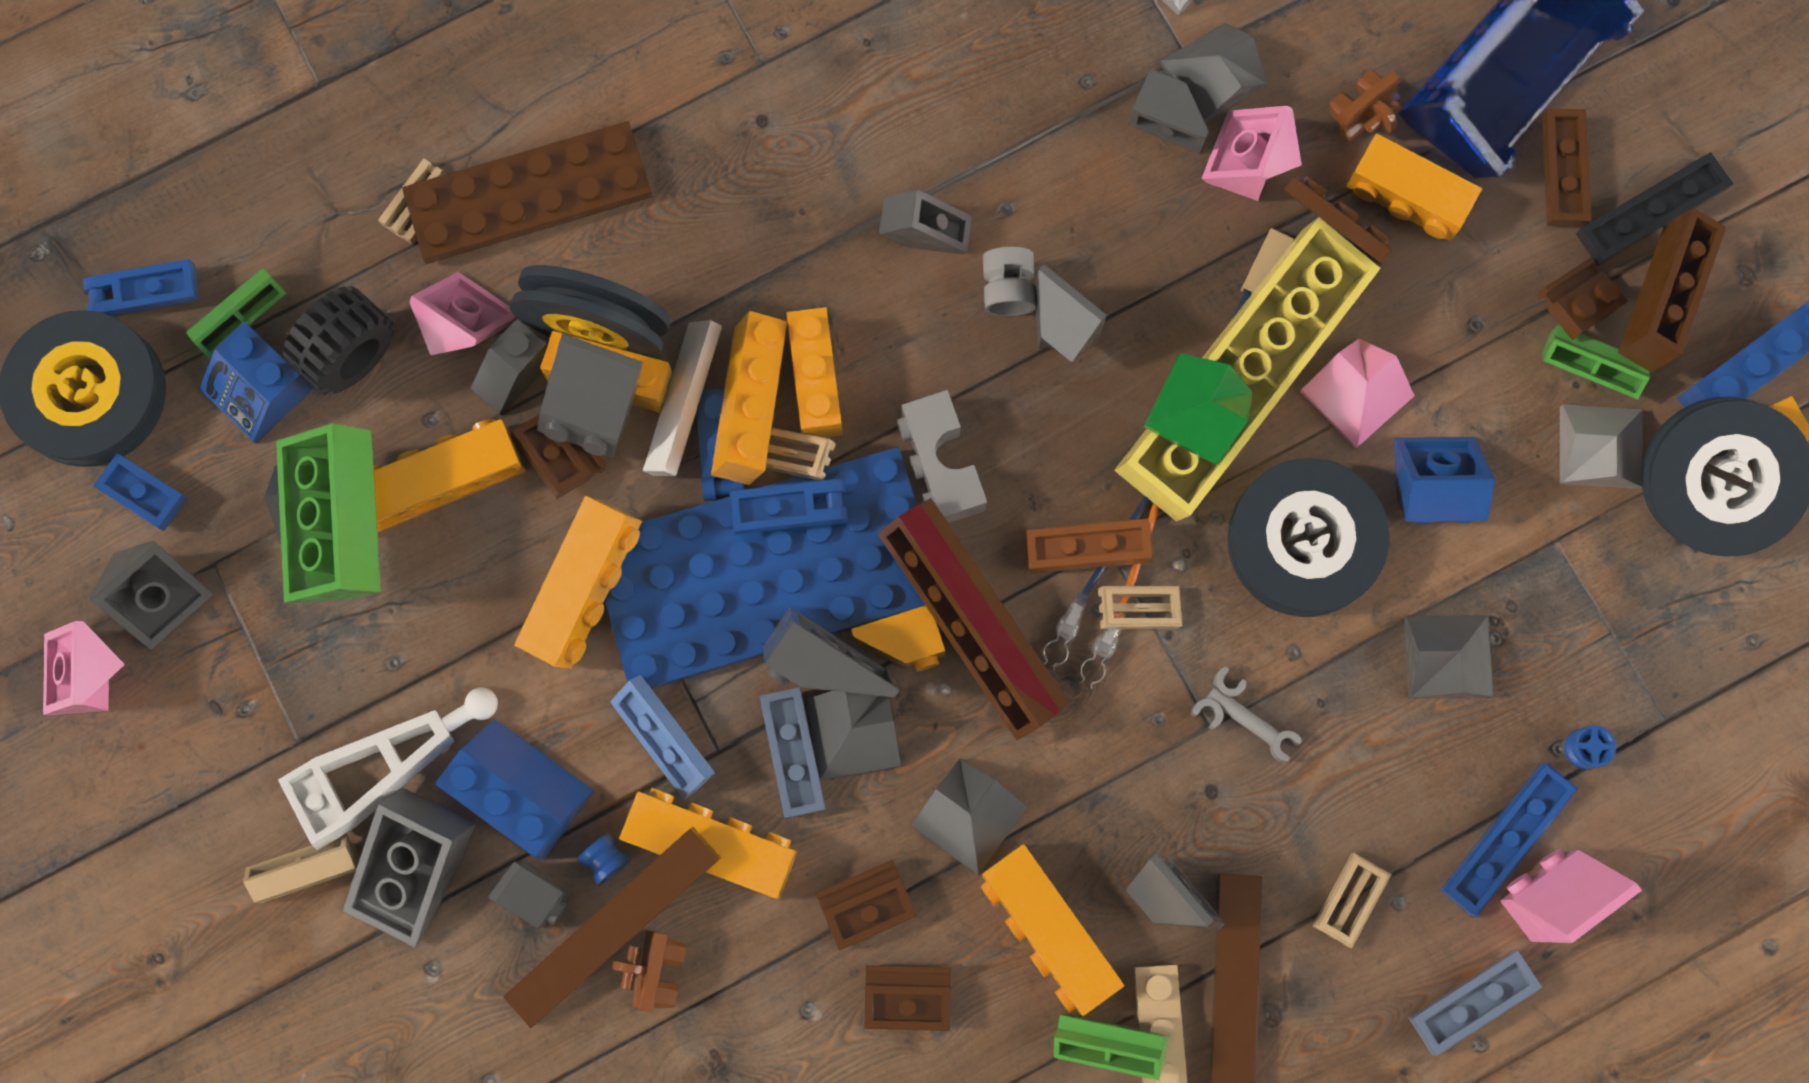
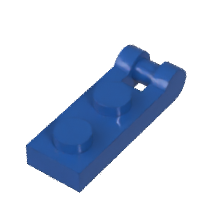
(143, 288)
(708, 419)
(787, 506)

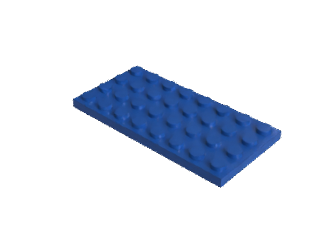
(711, 598)

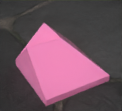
(1253, 149)
(458, 314)
(1359, 390)
(77, 670)

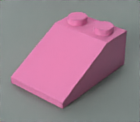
(1566, 897)

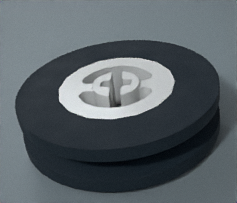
(1748, 432)
(1294, 492)

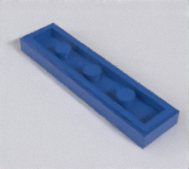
(1508, 839)

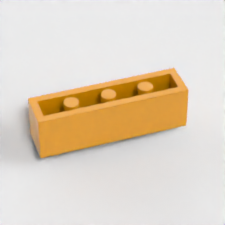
(749, 398)
(445, 472)
(578, 583)
(745, 858)
(1051, 930)

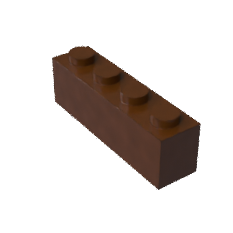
(1672, 290)

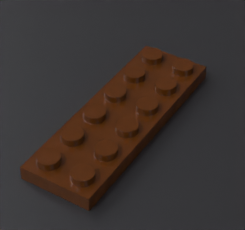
(526, 192)

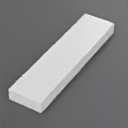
(682, 398)

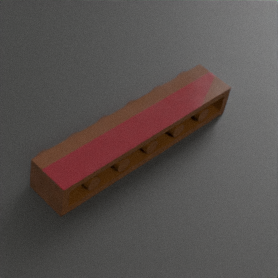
(973, 618)

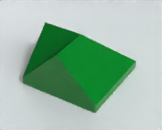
(1201, 407)

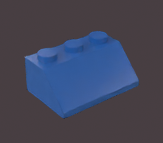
(515, 788)

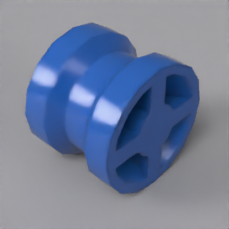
(1599, 745)
(604, 859)

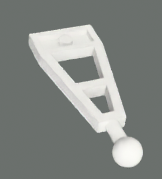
(315, 797)

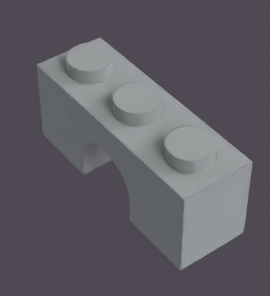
(929, 425)

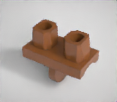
(1372, 109)
(650, 991)

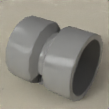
(1009, 281)

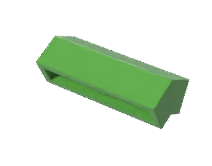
(231, 306)
(1595, 362)
(1110, 1046)

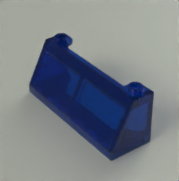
(1509, 75)

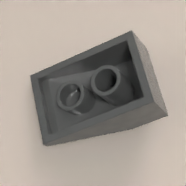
(589, 396)
(820, 660)
(407, 865)

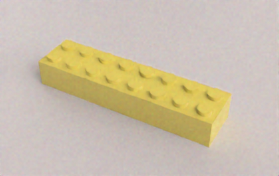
(1268, 349)

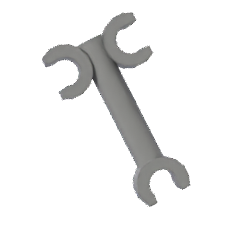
(1221, 700)

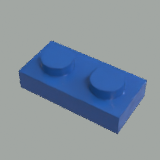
(140, 492)

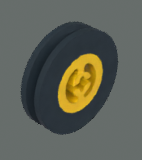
(589, 309)
(48, 365)

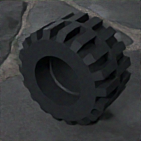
(338, 340)

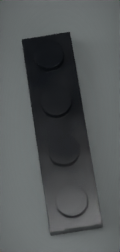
(1654, 208)

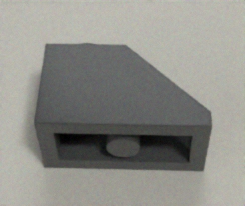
(1169, 111)
(924, 223)
(509, 366)
(530, 895)

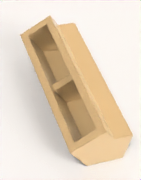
(300, 869)

